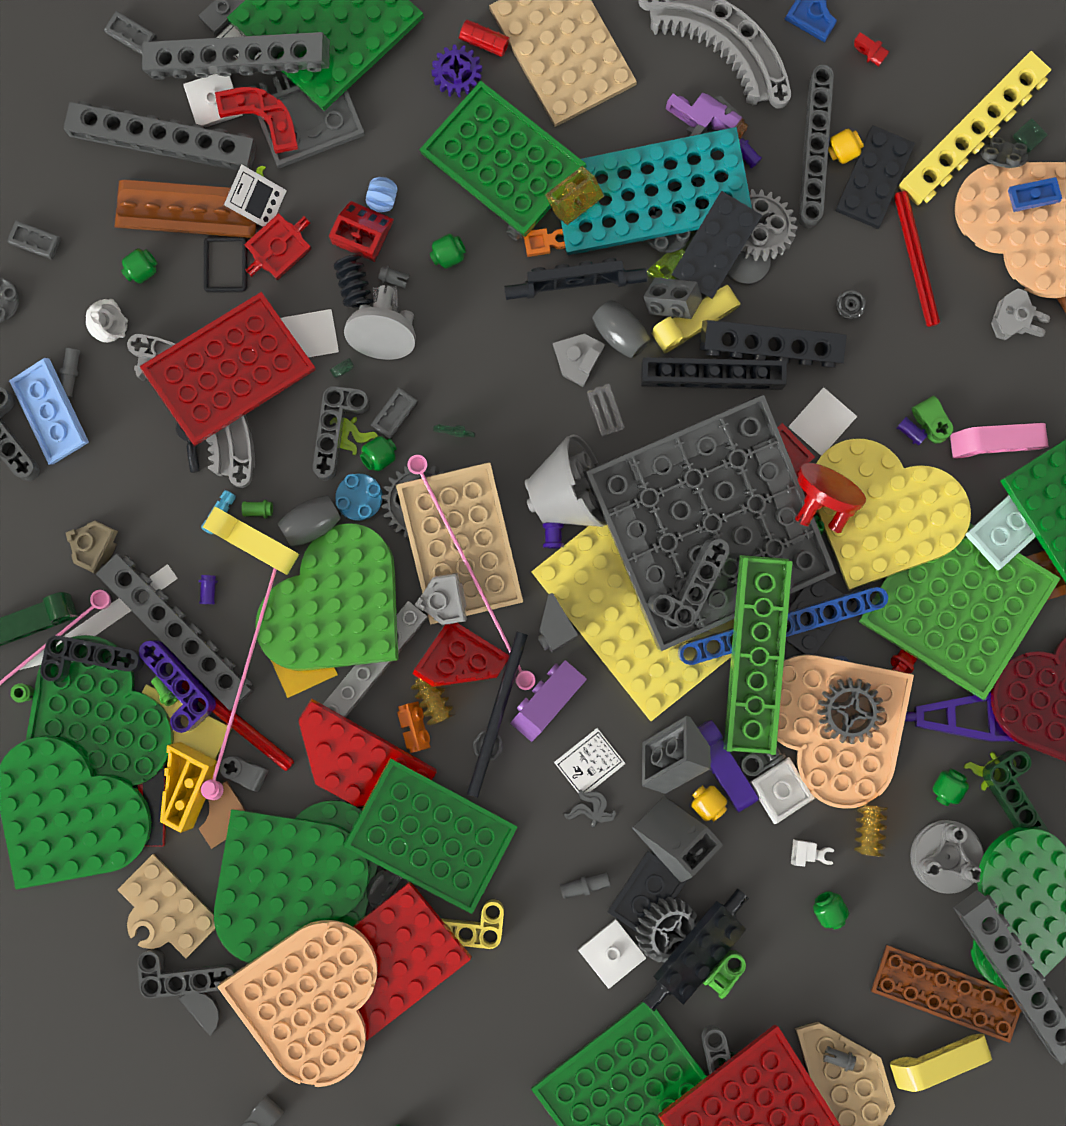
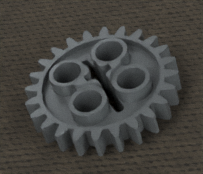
(395, 510)

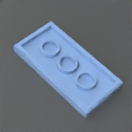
(48, 411)

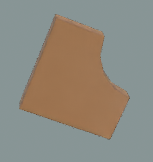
(217, 822)

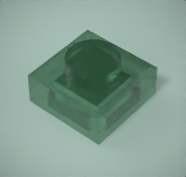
(1030, 134)

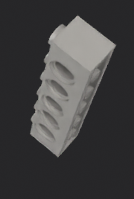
(364, 676)

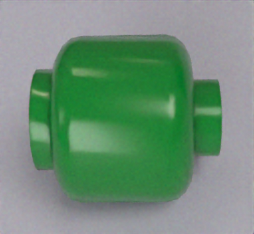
(448, 251)
(139, 265)
(378, 453)
(950, 787)
(831, 910)

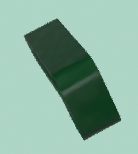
(51, 612)
(1008, 781)

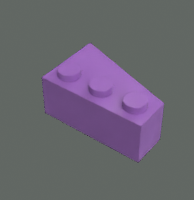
(548, 700)

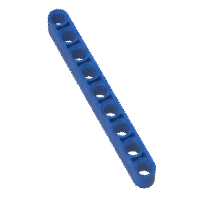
(794, 625)

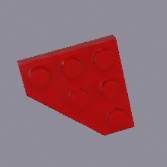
(459, 657)

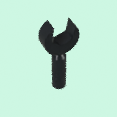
(191, 450)

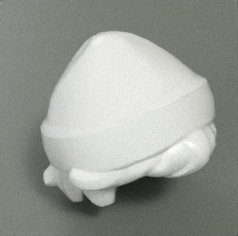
(106, 321)

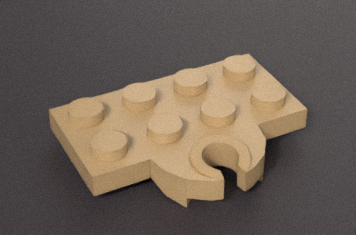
(166, 909)

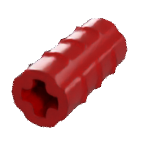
(484, 38)

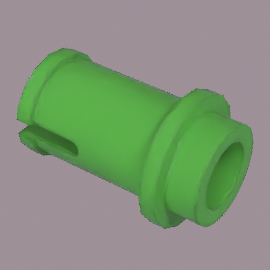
(257, 509)
(165, 694)
(19, 696)

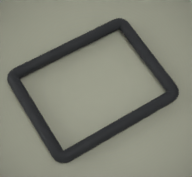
(244, 265)

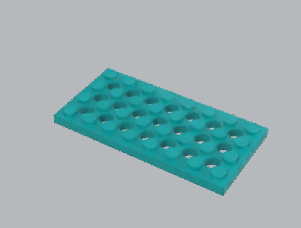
(669, 222)

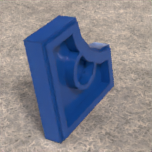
(812, 18)

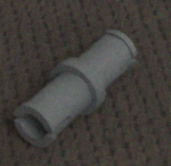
(69, 370)
(585, 885)

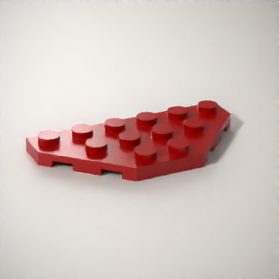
(347, 756)

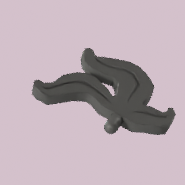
(599, 805)

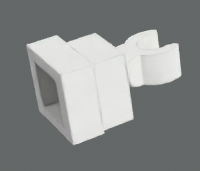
(806, 851)

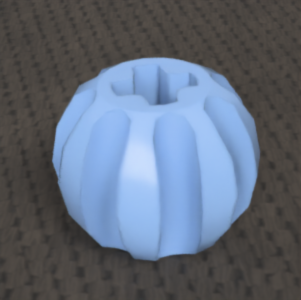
(381, 194)

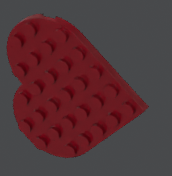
(1032, 700)

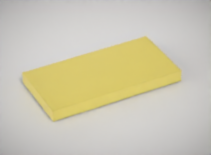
(204, 738)

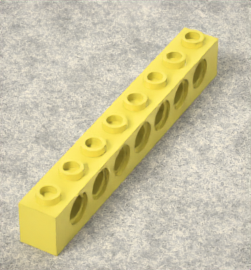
(1030, 69)

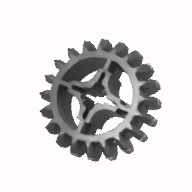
(849, 720)
(665, 927)

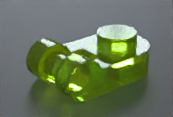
(670, 262)

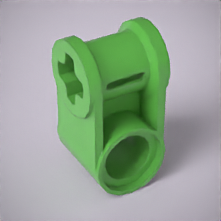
(932, 417)
(725, 975)

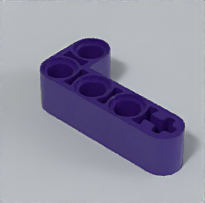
(174, 684)
(727, 770)

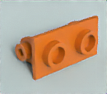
(412, 716)

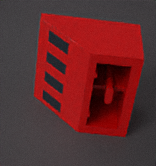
(360, 230)

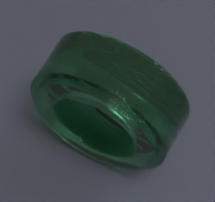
(342, 368)

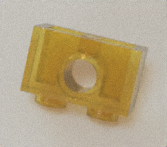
(574, 195)

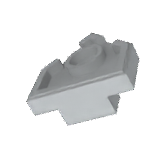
(578, 357)
(444, 599)

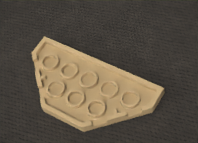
(853, 1096)

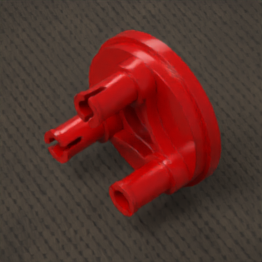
(829, 489)

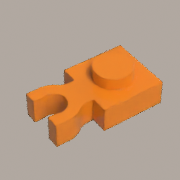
(539, 242)

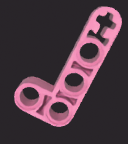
(998, 439)

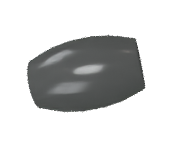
(621, 329)
(309, 521)

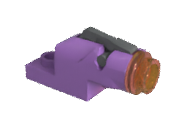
(707, 112)

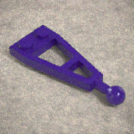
(994, 734)

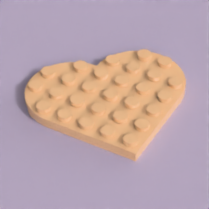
(1029, 238)
(832, 770)
(306, 1001)

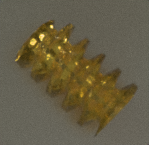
(432, 701)
(871, 830)

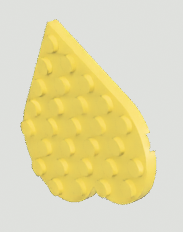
(906, 518)

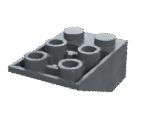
(677, 839)

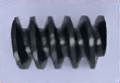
(351, 281)

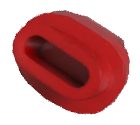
(874, 50)
(903, 662)

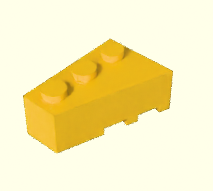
(182, 796)

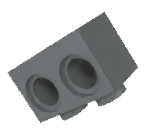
(673, 298)

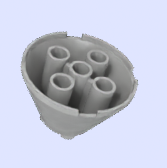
(560, 488)

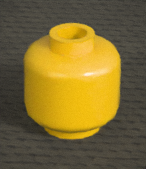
(845, 146)
(709, 803)

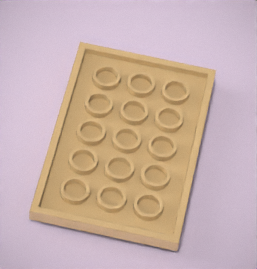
(564, 53)
(477, 521)

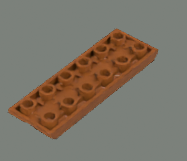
(179, 209)
(946, 993)

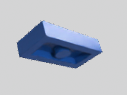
(1035, 194)

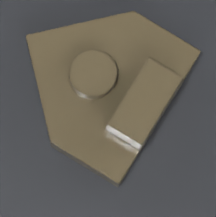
(92, 545)

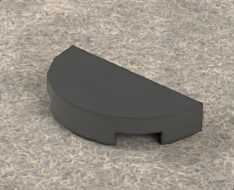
(381, 887)
(203, 1009)

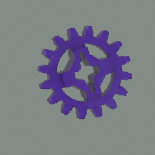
(447, 71)

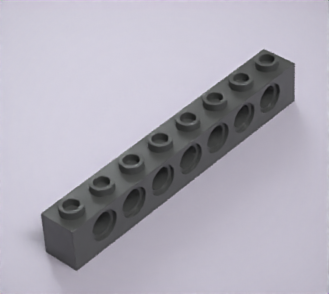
(158, 52)
(82, 112)
(112, 576)
(1048, 1026)

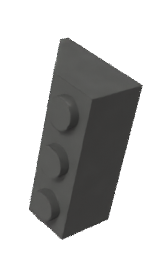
(555, 626)
(674, 756)

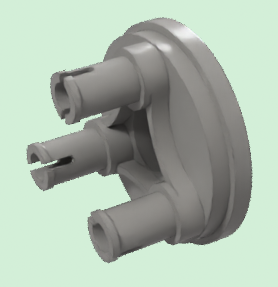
(379, 330)
(947, 856)

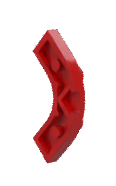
(259, 102)

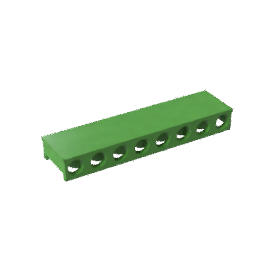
(757, 654)

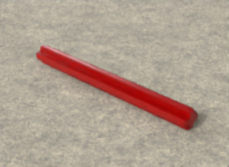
(916, 258)
(249, 733)

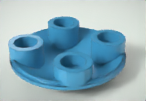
(358, 496)

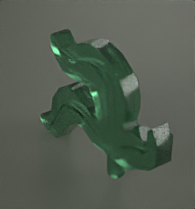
(455, 431)

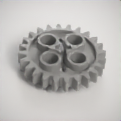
(772, 239)

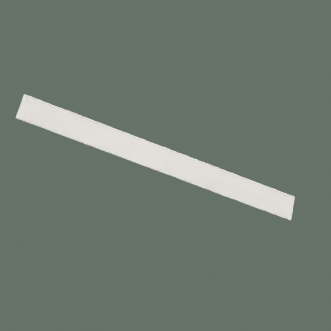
(113, 613)

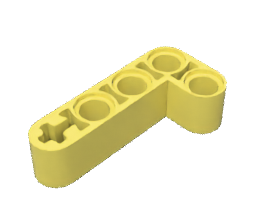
(675, 331)
(250, 540)
(479, 928)
(941, 1064)

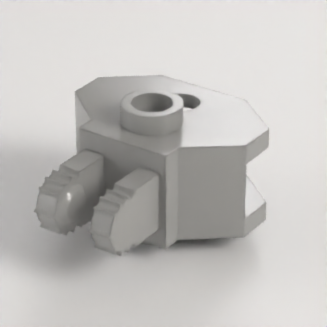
(1015, 316)

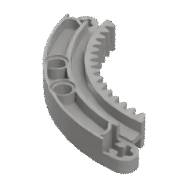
(752, 56)
(229, 444)

